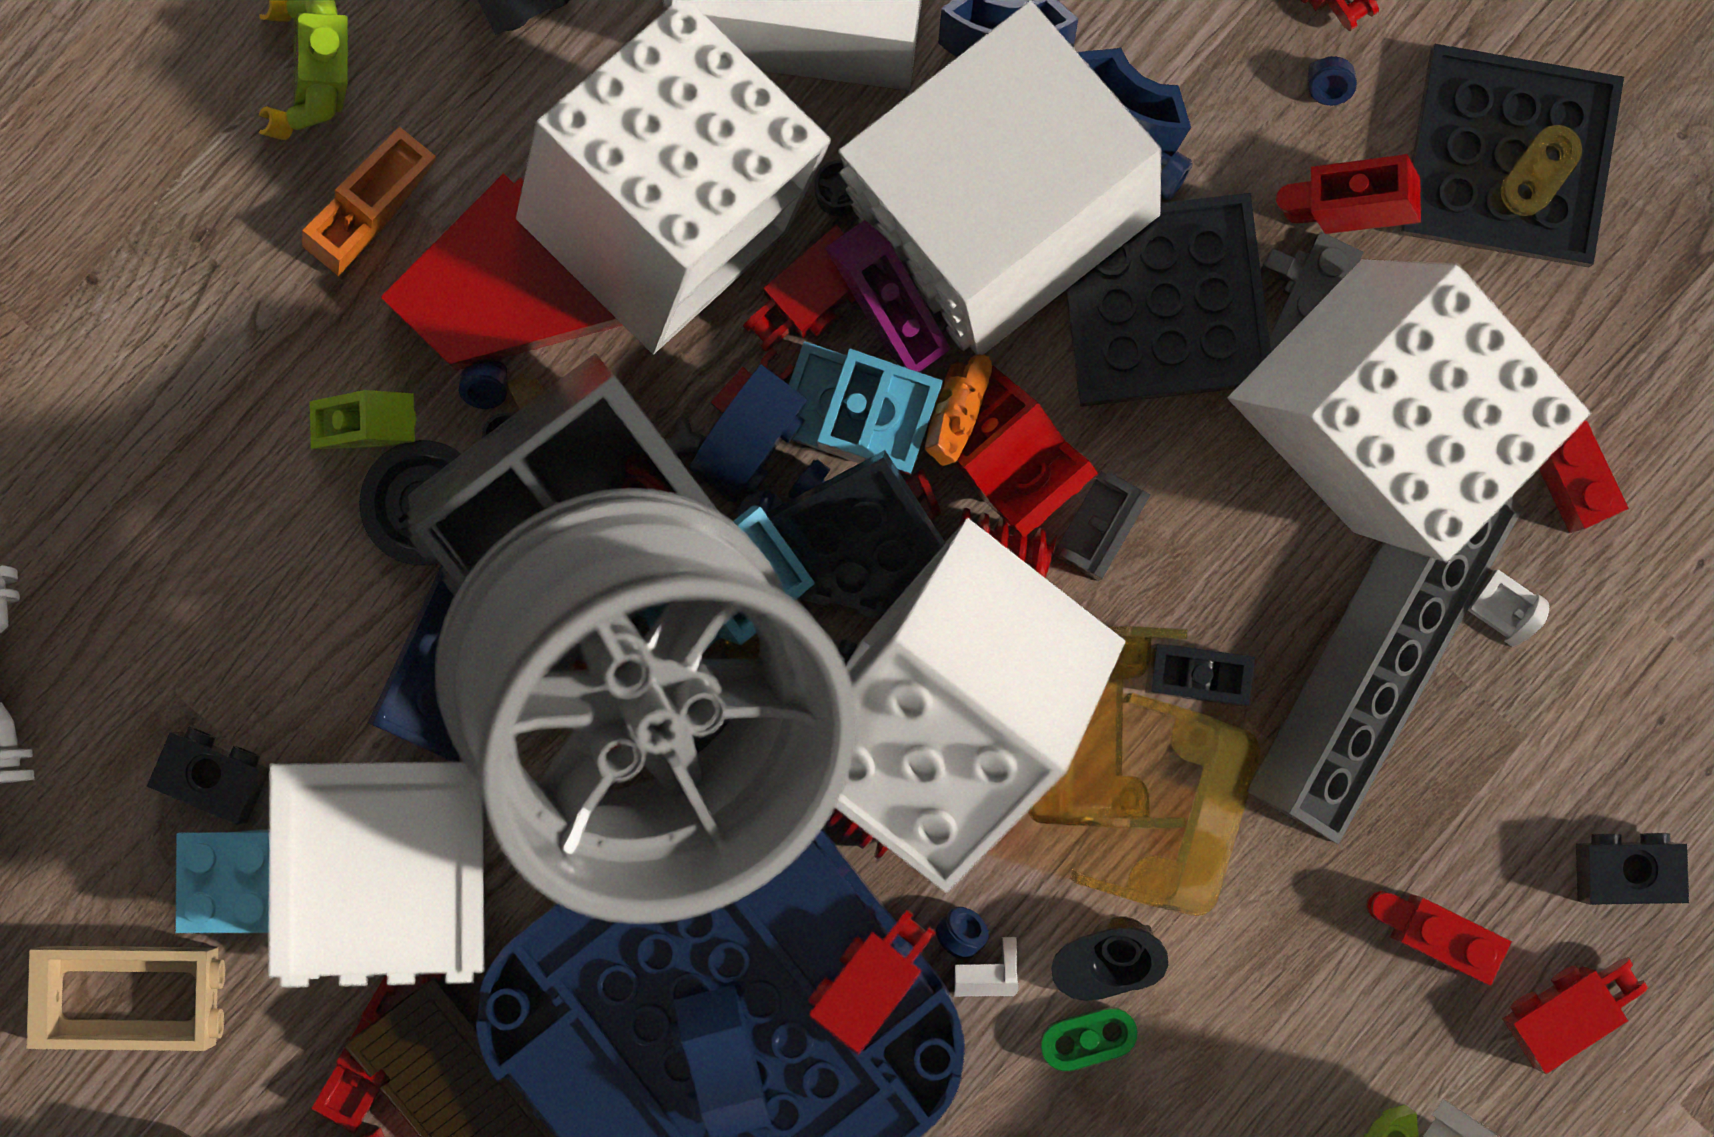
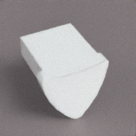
(1509, 608)
(989, 978)

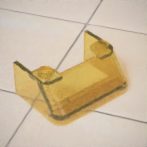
(1229, 765)
(1093, 785)

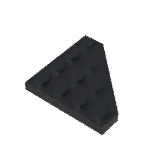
(859, 536)

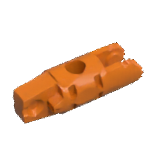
(957, 408)

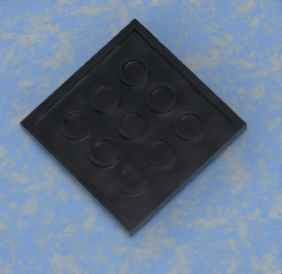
(1474, 128)
(1173, 307)

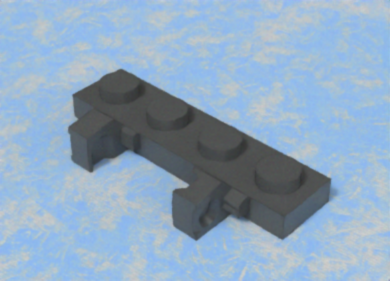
(1308, 279)

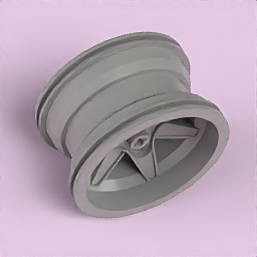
(710, 819)

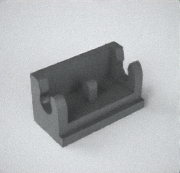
(1101, 525)

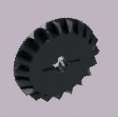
(386, 491)

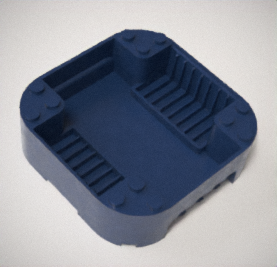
(587, 1003)

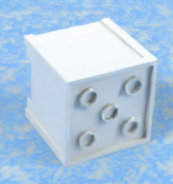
(375, 872)

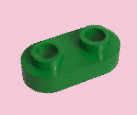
(1088, 1040)

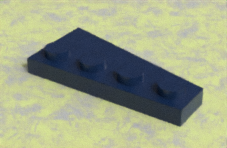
(410, 696)

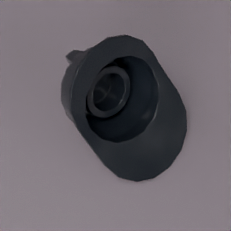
(1110, 961)

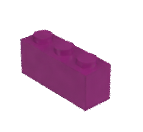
(888, 297)

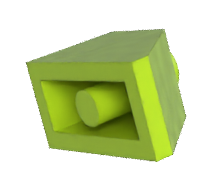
(362, 420)

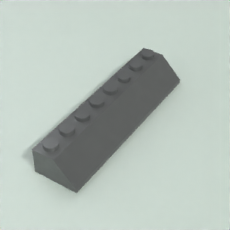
(1372, 678)

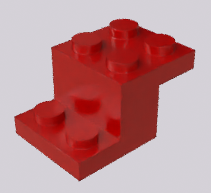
(1020, 457)

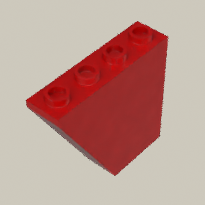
(493, 288)

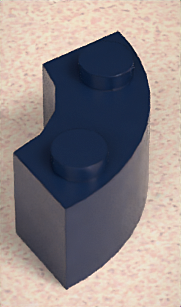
(970, 20)
(1153, 105)
(748, 434)
(721, 1062)

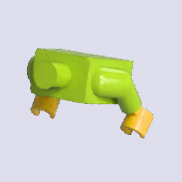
(318, 65)

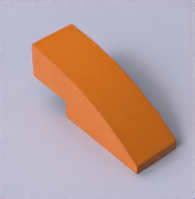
(367, 201)

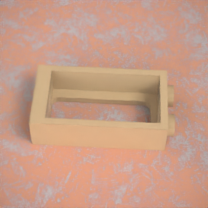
(52, 1030)

